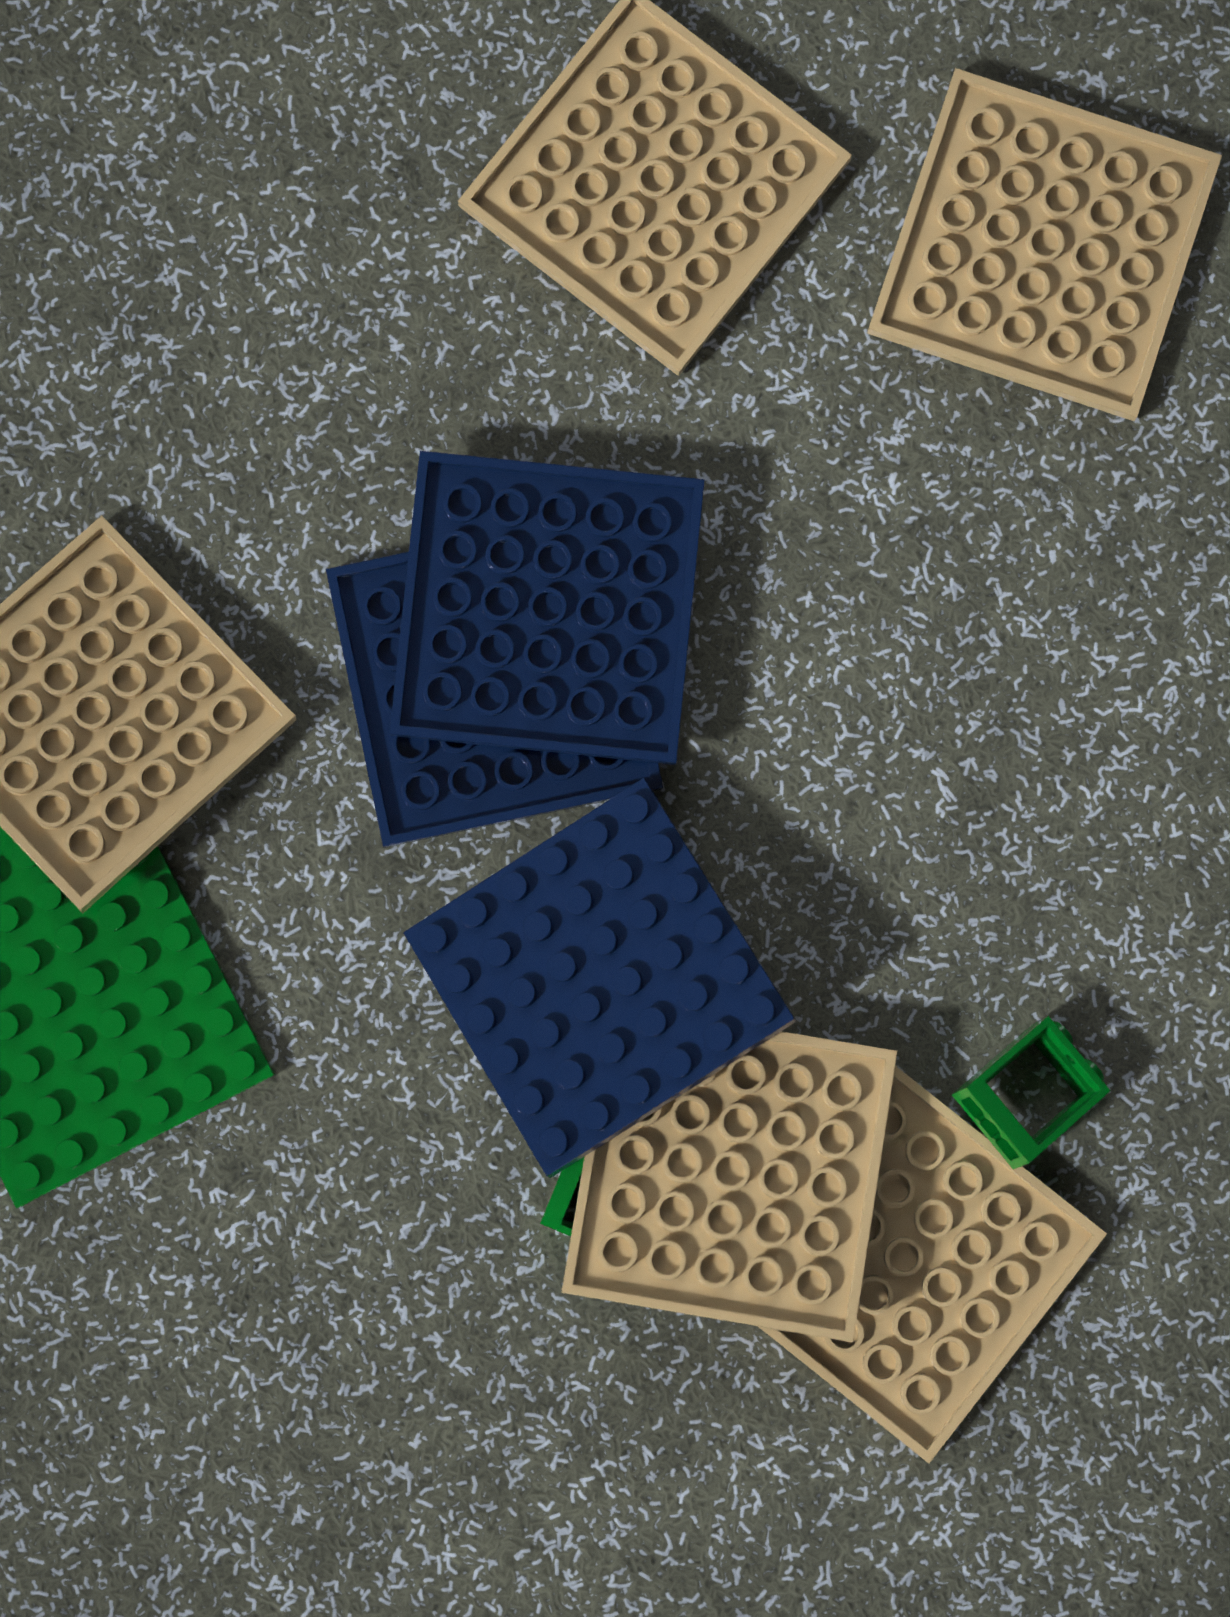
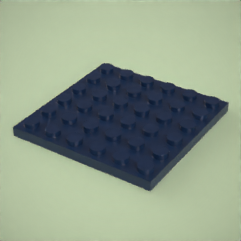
(547, 607)
(444, 786)
(598, 978)

